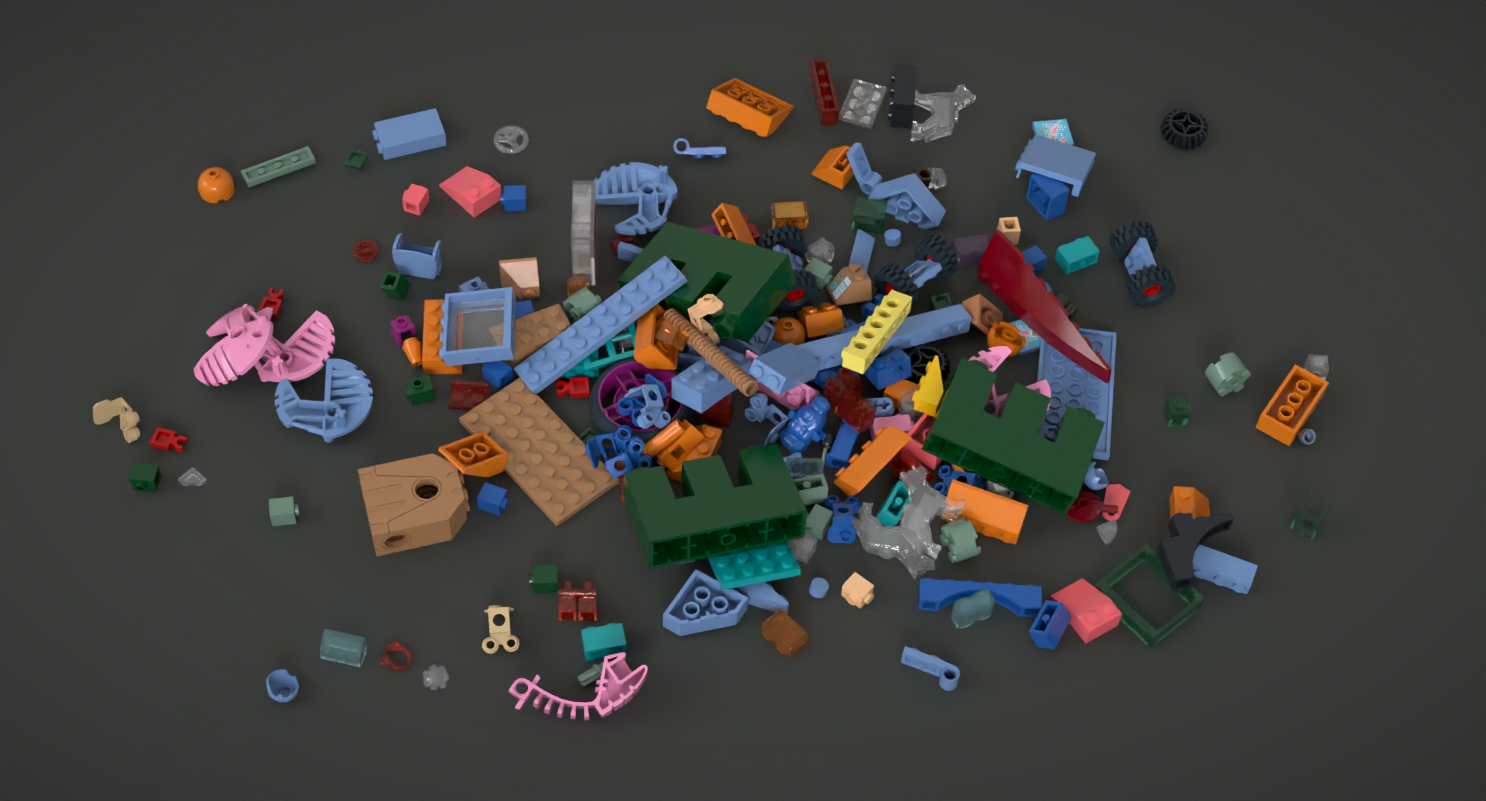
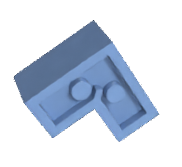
(757, 344)

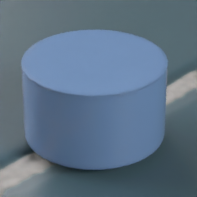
(892, 237)
(818, 587)

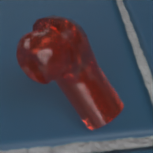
(626, 239)

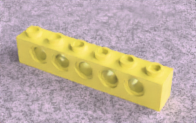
(876, 331)

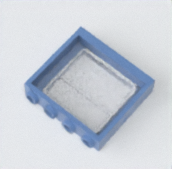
(478, 326)

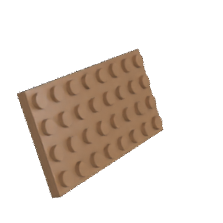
(542, 451)

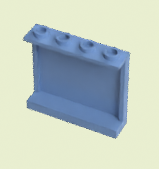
(1057, 161)

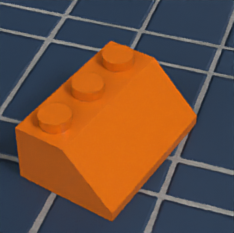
(706, 447)

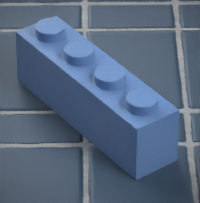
(1223, 569)

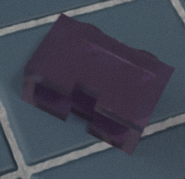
(970, 248)

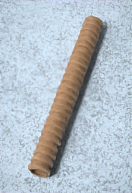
(713, 354)

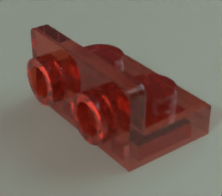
(467, 395)

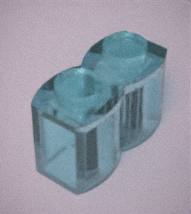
(973, 608)

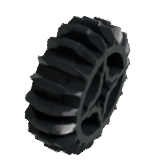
(1184, 129)
(922, 356)

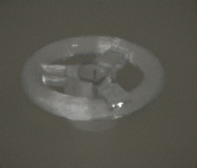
(510, 136)

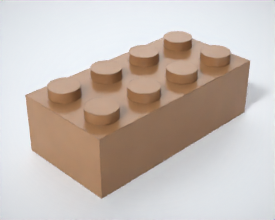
(536, 331)

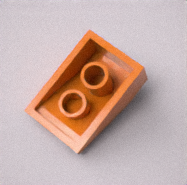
(476, 455)

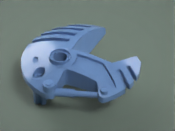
(637, 185)
(343, 409)

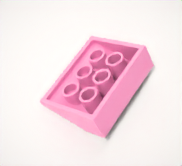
(790, 399)

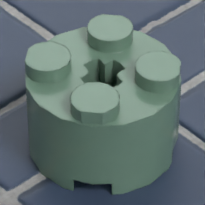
(581, 303)
(1227, 374)
(960, 540)

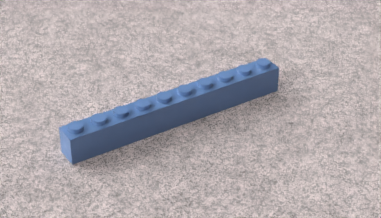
(911, 332)

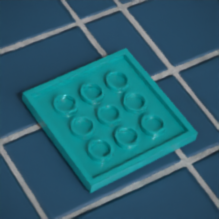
(754, 565)

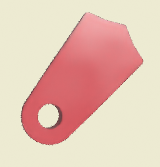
(1115, 495)

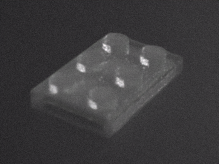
(862, 103)

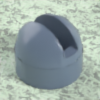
(1307, 434)

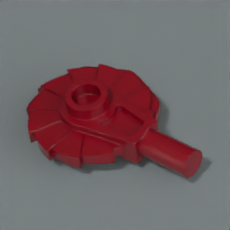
(1088, 507)

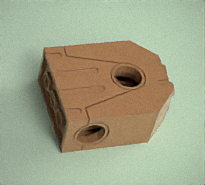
(413, 502)

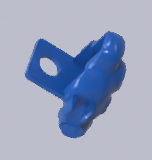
(806, 425)

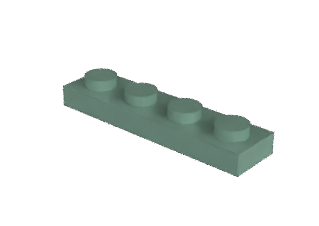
(278, 166)

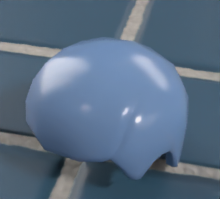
(1095, 478)
(282, 686)

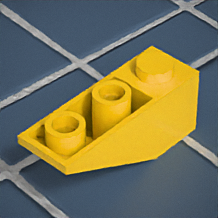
(931, 390)

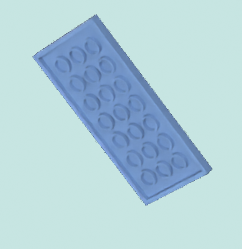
(1078, 388)

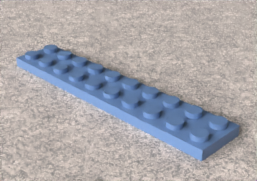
(600, 325)

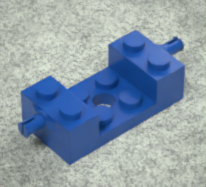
(887, 367)

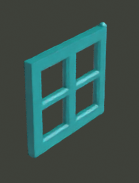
(613, 357)

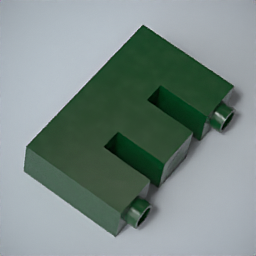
(739, 274)
(1008, 445)
(714, 514)

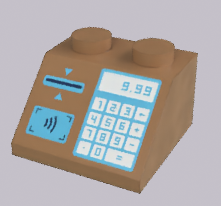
(850, 286)

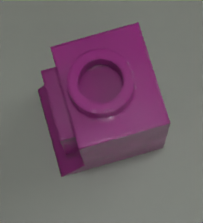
(402, 325)

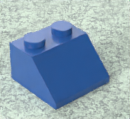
(1047, 195)

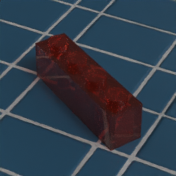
(824, 92)

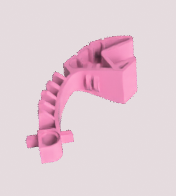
(616, 688)

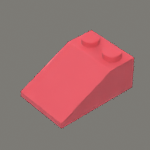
(472, 190)
(1089, 609)

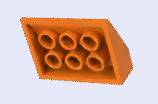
(748, 106)

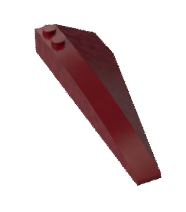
(1027, 297)

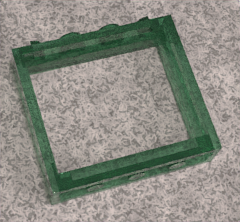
(1129, 615)

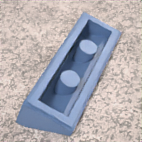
(862, 249)

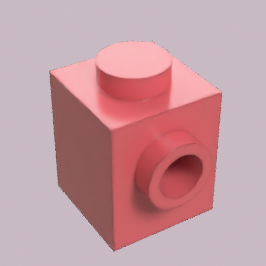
(415, 199)

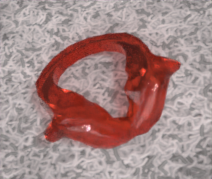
(385, 660)

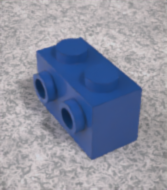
(1050, 624)

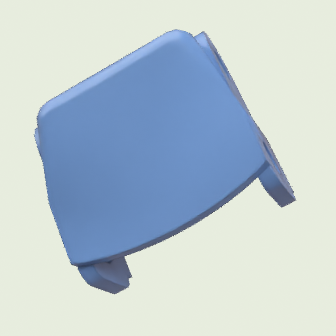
(417, 259)

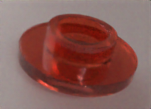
(365, 250)

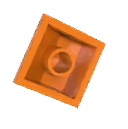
(1188, 501)

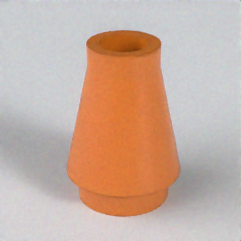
(412, 348)

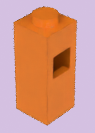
(680, 447)

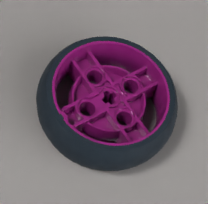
(623, 377)

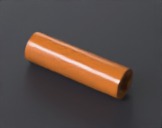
(664, 438)

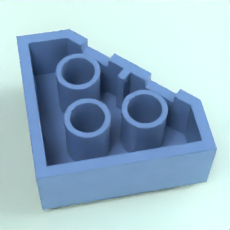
(910, 201)
(703, 606)

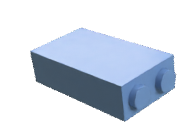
(409, 134)
(784, 368)

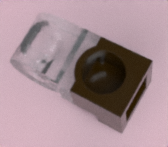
(931, 177)

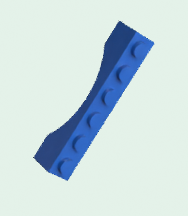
(1020, 599)

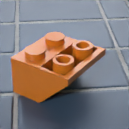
(835, 167)
(820, 319)

